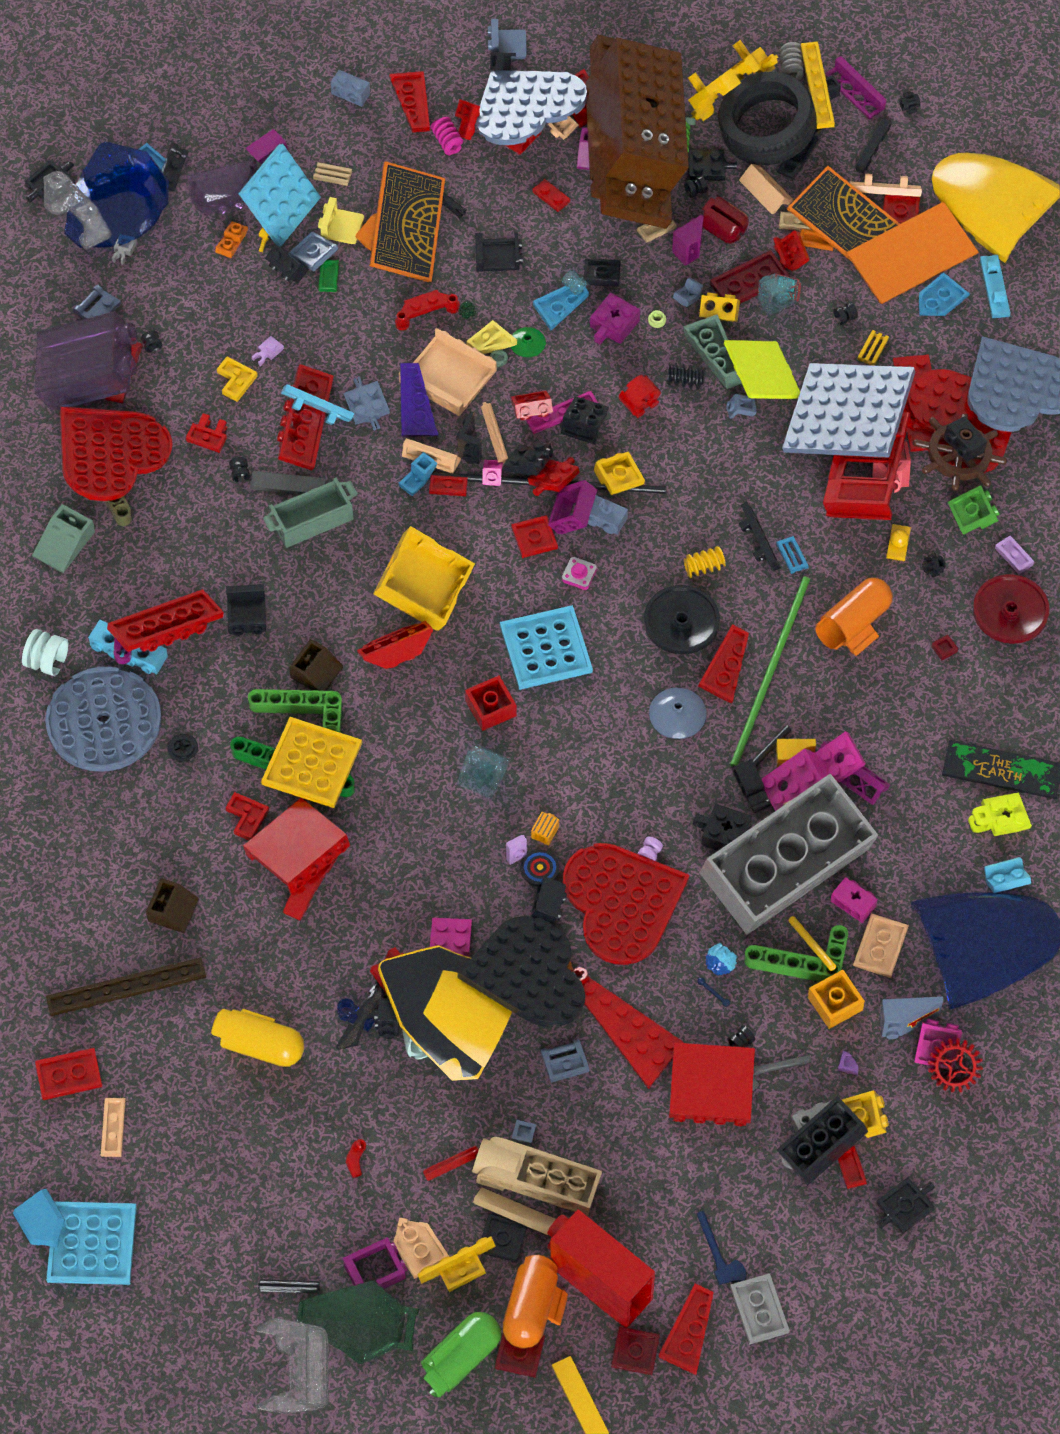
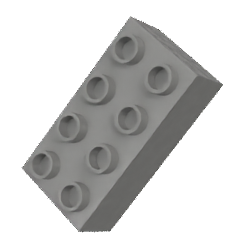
(788, 854)

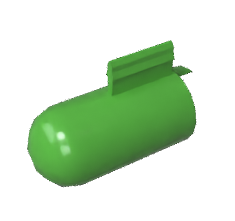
(460, 1352)

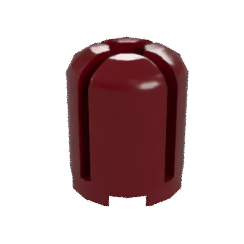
(724, 220)

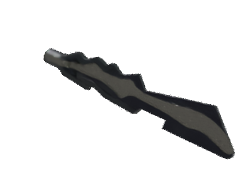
(366, 1011)

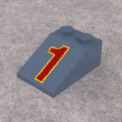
(907, 1014)

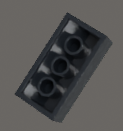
(822, 1140)

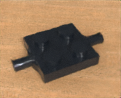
(709, 164)
(36, 181)
(905, 1205)

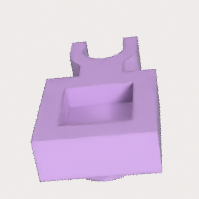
(269, 348)

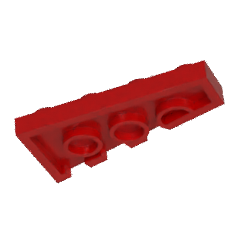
(412, 96)
(724, 669)
(687, 1336)

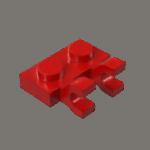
(203, 436)

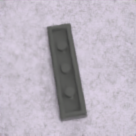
(284, 483)

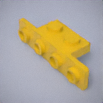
(460, 1267)

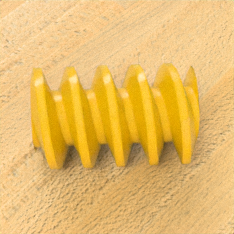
(704, 561)

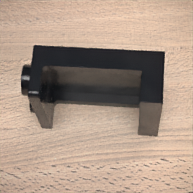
(498, 253)
(246, 609)

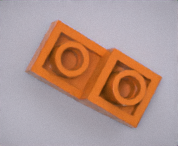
(232, 238)

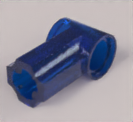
(351, 1016)

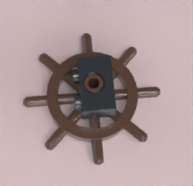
(964, 444)

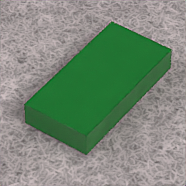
(329, 276)

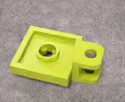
(991, 816)

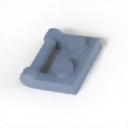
(105, 305)
(565, 1066)

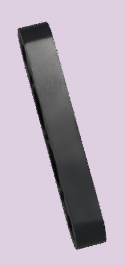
(873, 145)

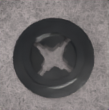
(185, 740)

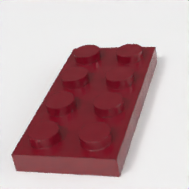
(744, 279)

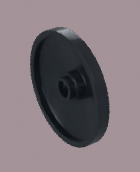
(681, 619)

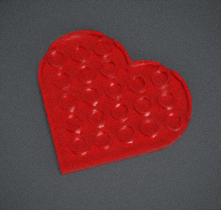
(944, 397)
(109, 449)
(623, 900)

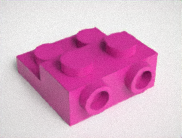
(452, 934)
(930, 1036)

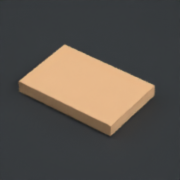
(881, 945)

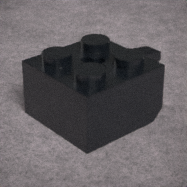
(716, 824)

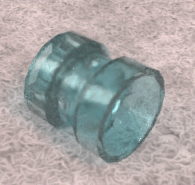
(574, 282)

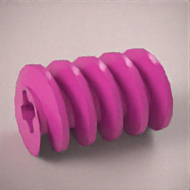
(447, 135)

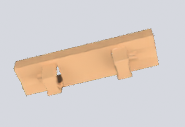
(889, 189)

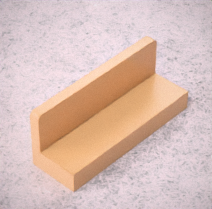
(765, 188)
(445, 460)

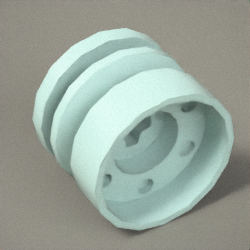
(42, 651)

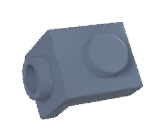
(689, 293)

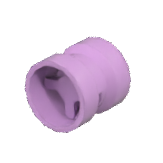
(651, 848)

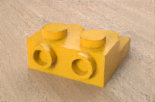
(618, 473)
(869, 1110)

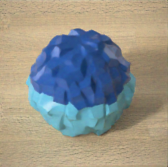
(720, 960)

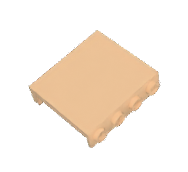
(453, 371)

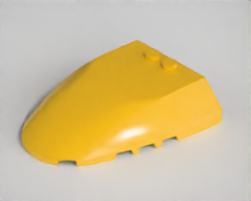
(993, 198)

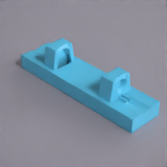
(995, 286)
(303, 397)

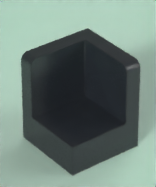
(501, 60)

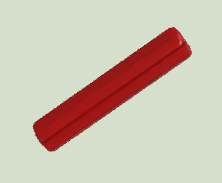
(451, 1163)

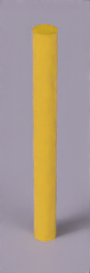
(812, 943)

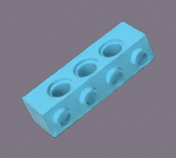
(151, 663)

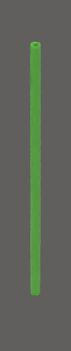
(770, 671)

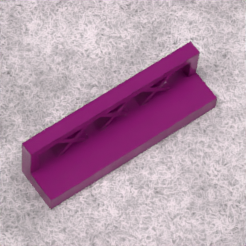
(861, 85)
(865, 775)

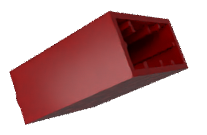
(601, 1267)

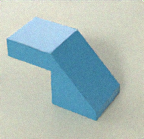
(420, 473)

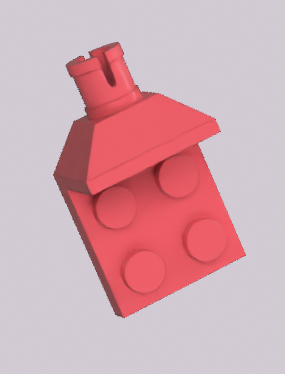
(903, 471)

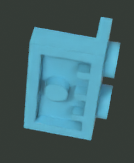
(1006, 875)

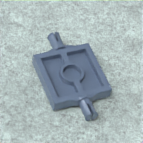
(366, 403)

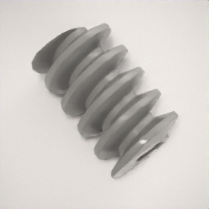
(792, 60)

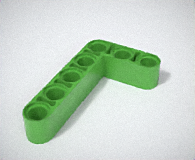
(304, 705)
(802, 961)

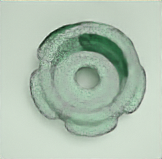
(467, 306)

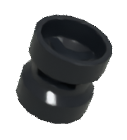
(696, 186)
(847, 312)
(239, 468)
(742, 1037)

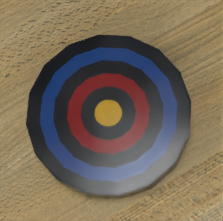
(539, 864)

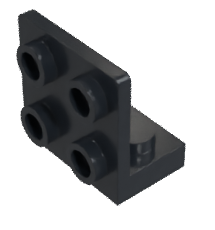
(583, 420)

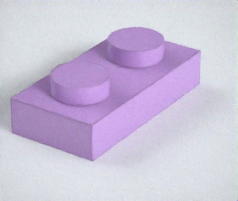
(1014, 554)

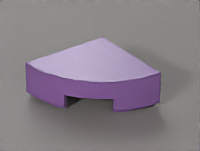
(848, 1064)

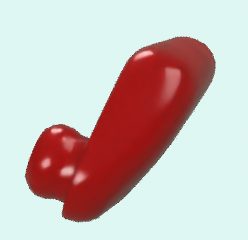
(353, 1157)

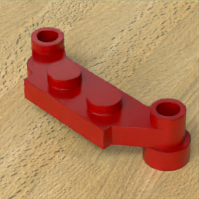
(424, 304)

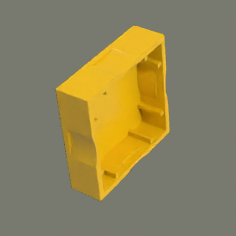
(423, 578)

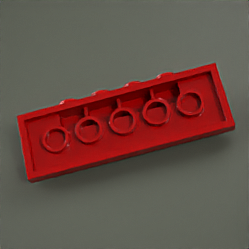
(303, 428)
(166, 622)

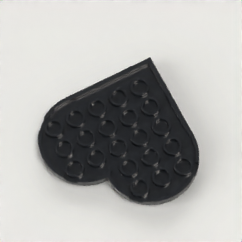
(528, 972)

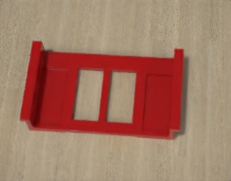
(864, 495)

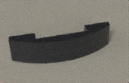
(793, 166)

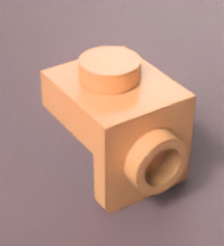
(563, 128)

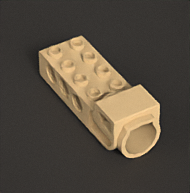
(536, 1174)

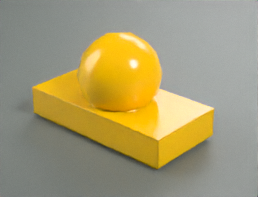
(898, 542)

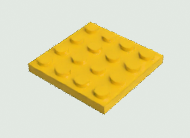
(311, 762)

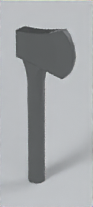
(777, 1066)

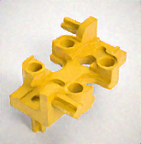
(706, 95)

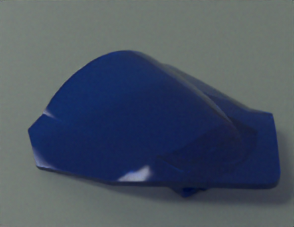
(126, 191)

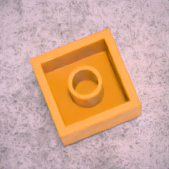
(836, 999)

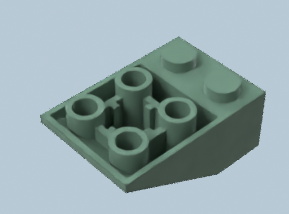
(64, 538)

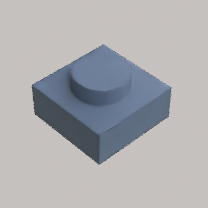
(523, 1132)

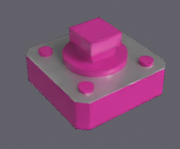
(579, 573)

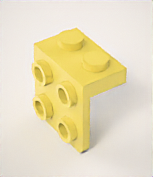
(339, 224)

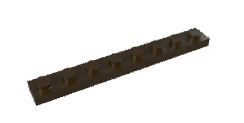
(126, 986)

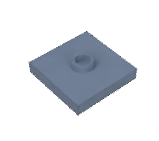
(313, 250)

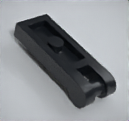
(173, 165)

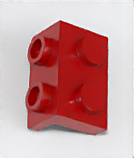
(791, 251)

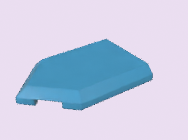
(941, 296)
(40, 1219)

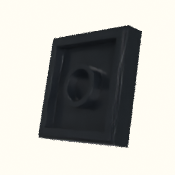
(602, 272)
(507, 1236)

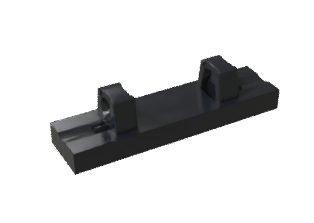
(752, 523)

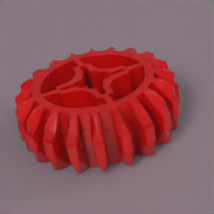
(963, 1069)

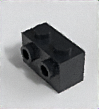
(286, 263)
(548, 900)
(386, 1020)

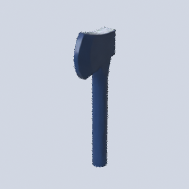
(724, 1273)

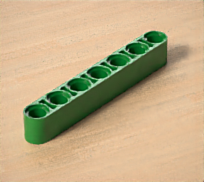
(251, 747)

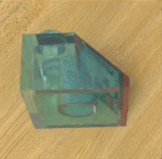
(778, 292)
(482, 771)

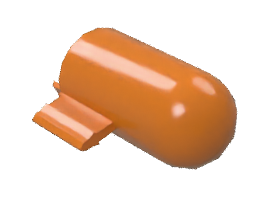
(851, 618)
(533, 1302)

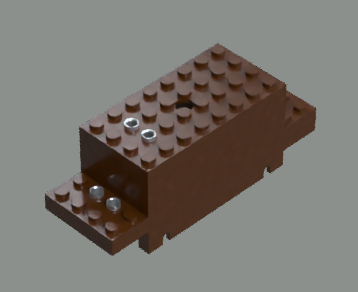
(635, 95)

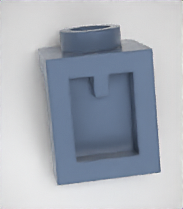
(741, 405)

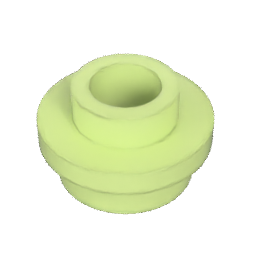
(657, 314)

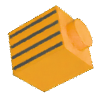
(545, 828)

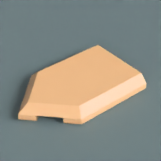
(418, 1245)

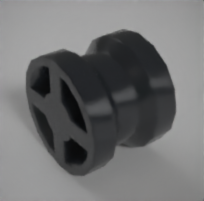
(151, 341)

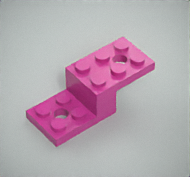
(809, 767)

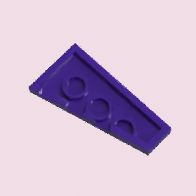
(415, 407)

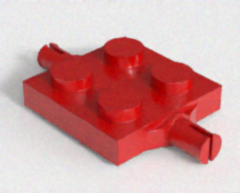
(554, 476)

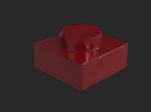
(944, 647)

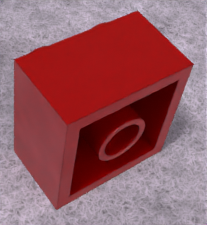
(490, 703)

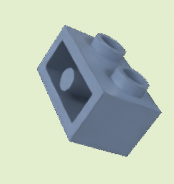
(350, 88)

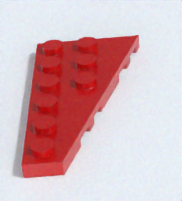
(636, 1036)

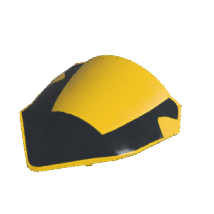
(443, 1013)

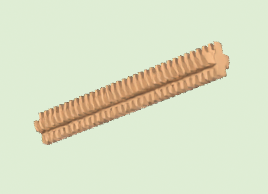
(494, 432)

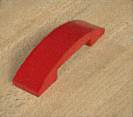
(299, 900)

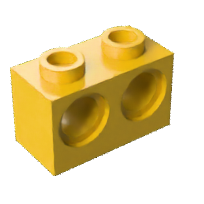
(719, 310)

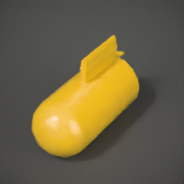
(258, 1037)

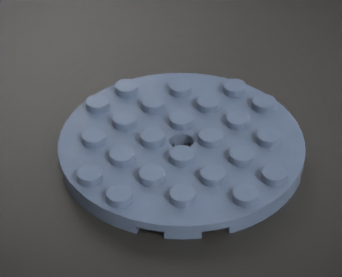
(97, 745)

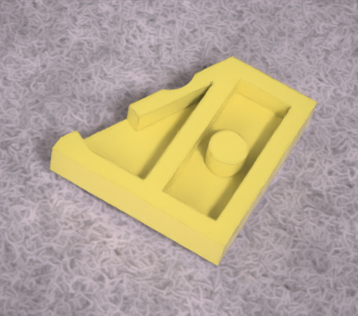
(491, 338)

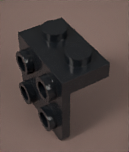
(469, 447)

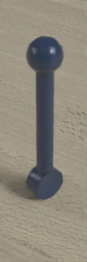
(725, 1002)

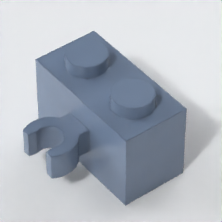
(607, 515)

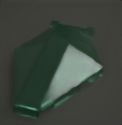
(361, 1320)

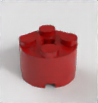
(640, 395)

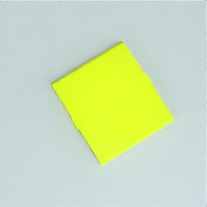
(762, 369)

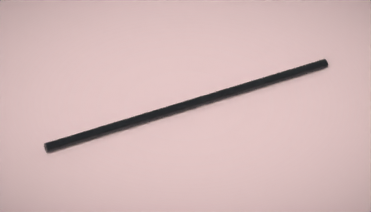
(524, 481)

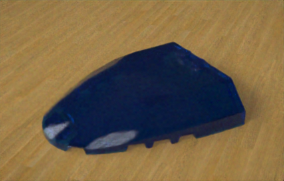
(987, 940)

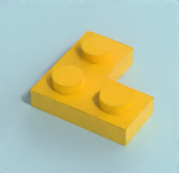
(239, 378)

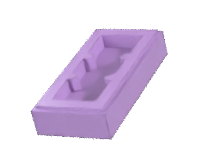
(516, 849)

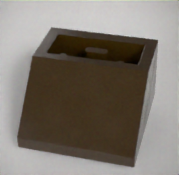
(315, 667)
(171, 906)

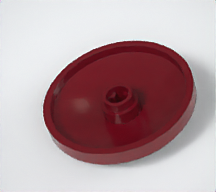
(1011, 608)

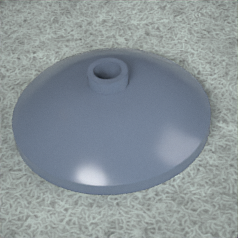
(677, 722)

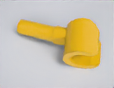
(263, 234)

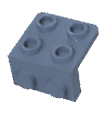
(507, 40)

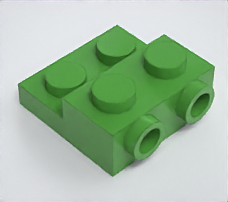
(974, 510)

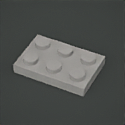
(759, 1309)

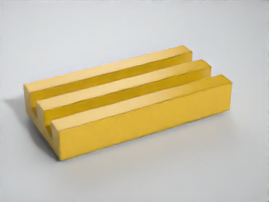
(878, 337)

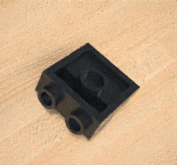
(529, 459)

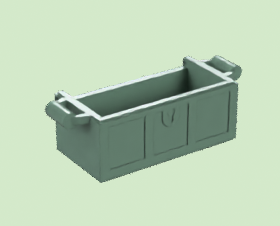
(311, 512)

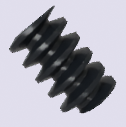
(686, 376)

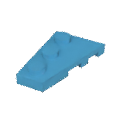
(558, 305)

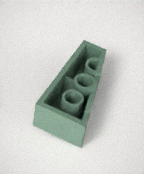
(708, 340)

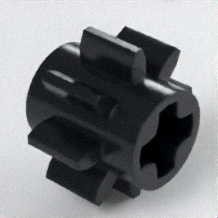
(909, 102)
(933, 565)

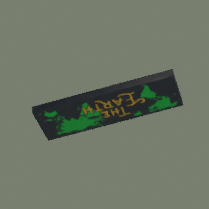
(1002, 769)

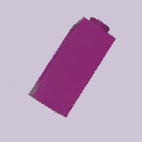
(580, 493)
(386, 1281)

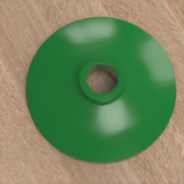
(530, 347)

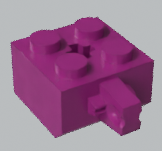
(614, 319)

